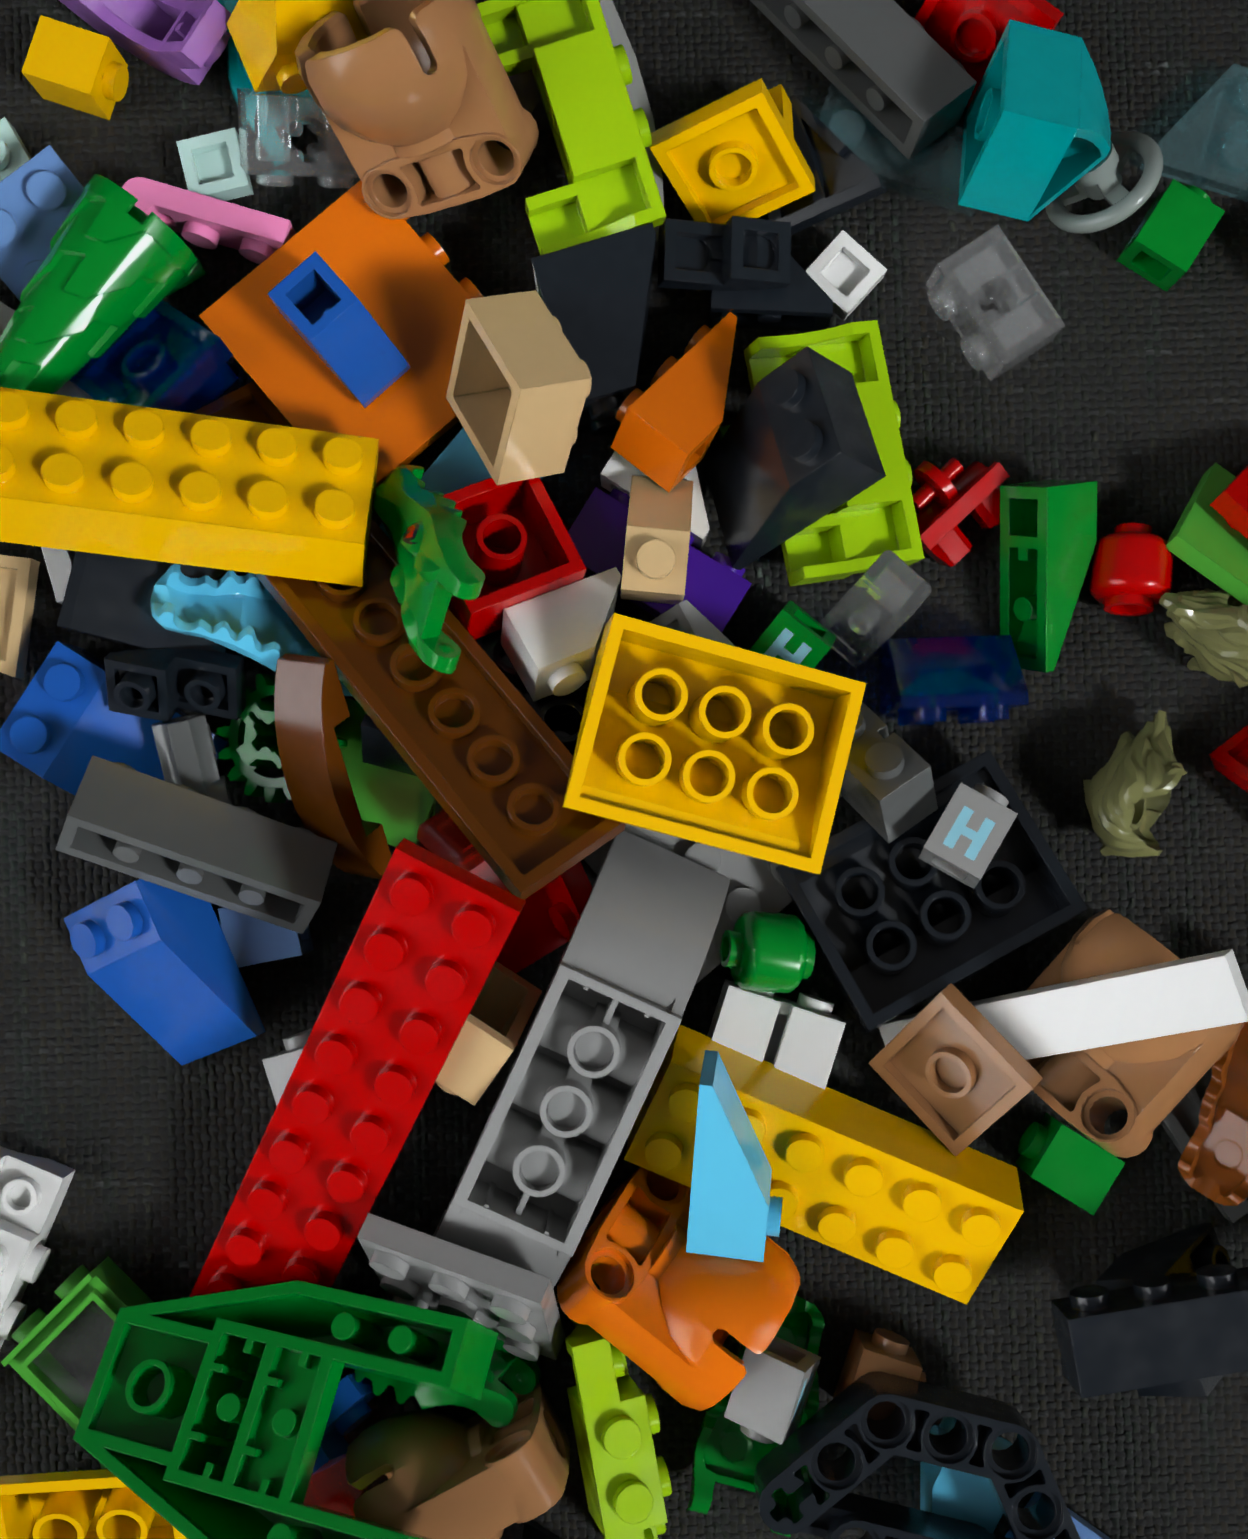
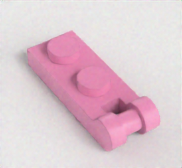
(211, 220)

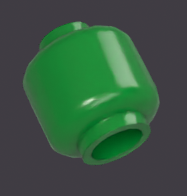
(768, 952)

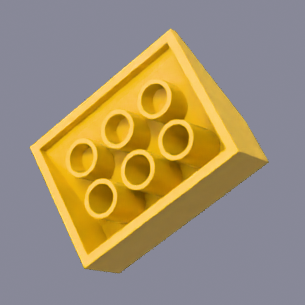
(713, 743)

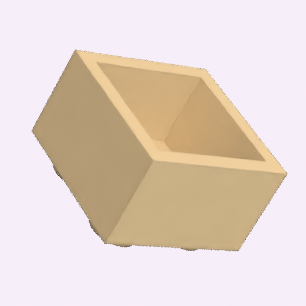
(517, 386)
(488, 1034)

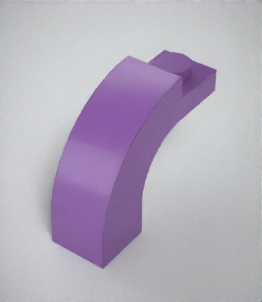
(169, 35)

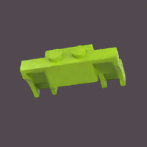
(589, 115)
(885, 512)
(616, 1441)

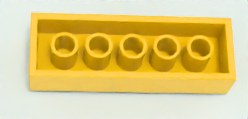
(185, 487)
(843, 1169)

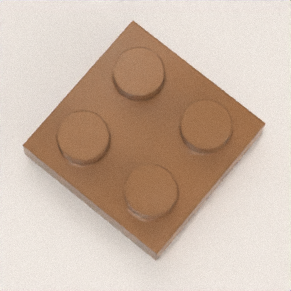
(955, 1070)

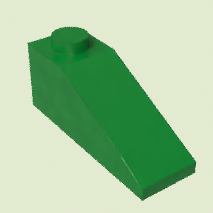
(1044, 558)

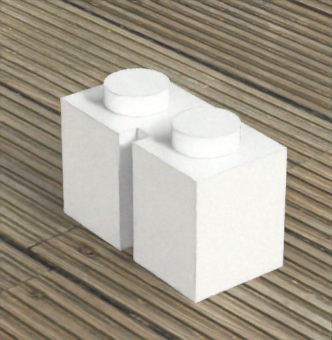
(790, 1034)

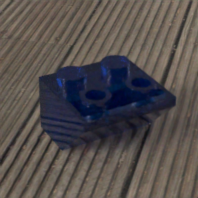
(950, 676)

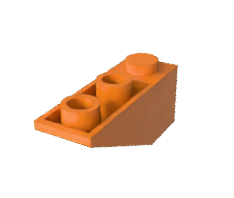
(680, 412)

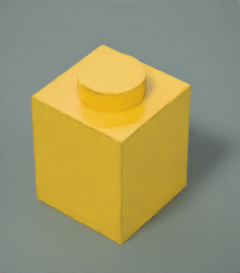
(76, 68)

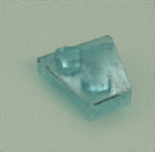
(1212, 139)

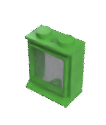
(64, 1349)

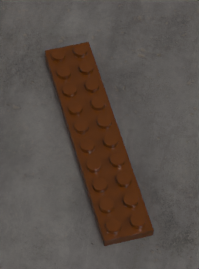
(459, 732)

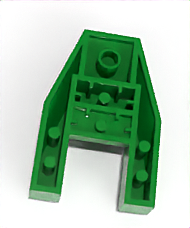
(228, 1394)

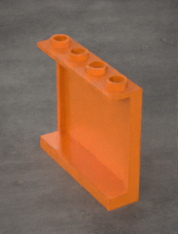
(403, 289)

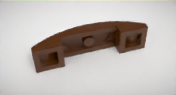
(306, 711)

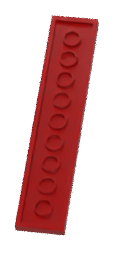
(363, 1073)

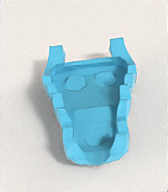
(231, 613)

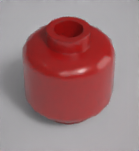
(1130, 570)

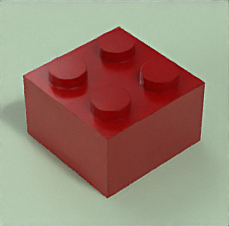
(518, 546)

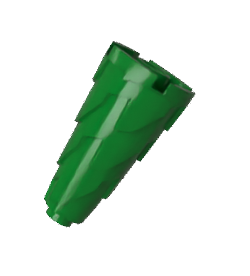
(97, 279)

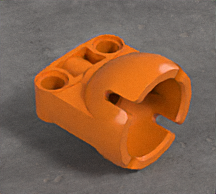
(673, 1305)

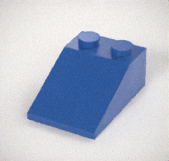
(68, 720)
(166, 968)

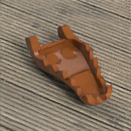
(1218, 1150)

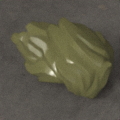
(1212, 630)
(1134, 790)

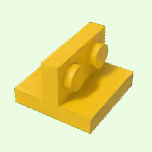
(735, 156)

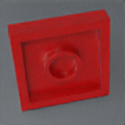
(974, 27)

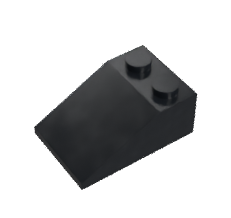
(791, 456)

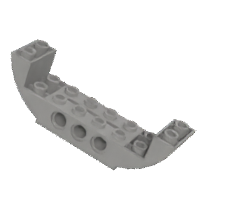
(587, 1059)

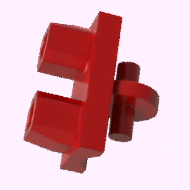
(948, 498)

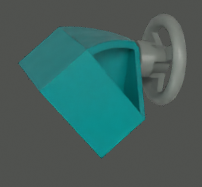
(1045, 136)

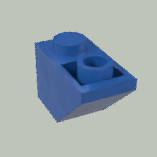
(339, 329)

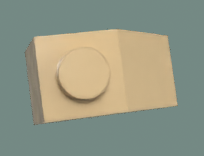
(657, 542)

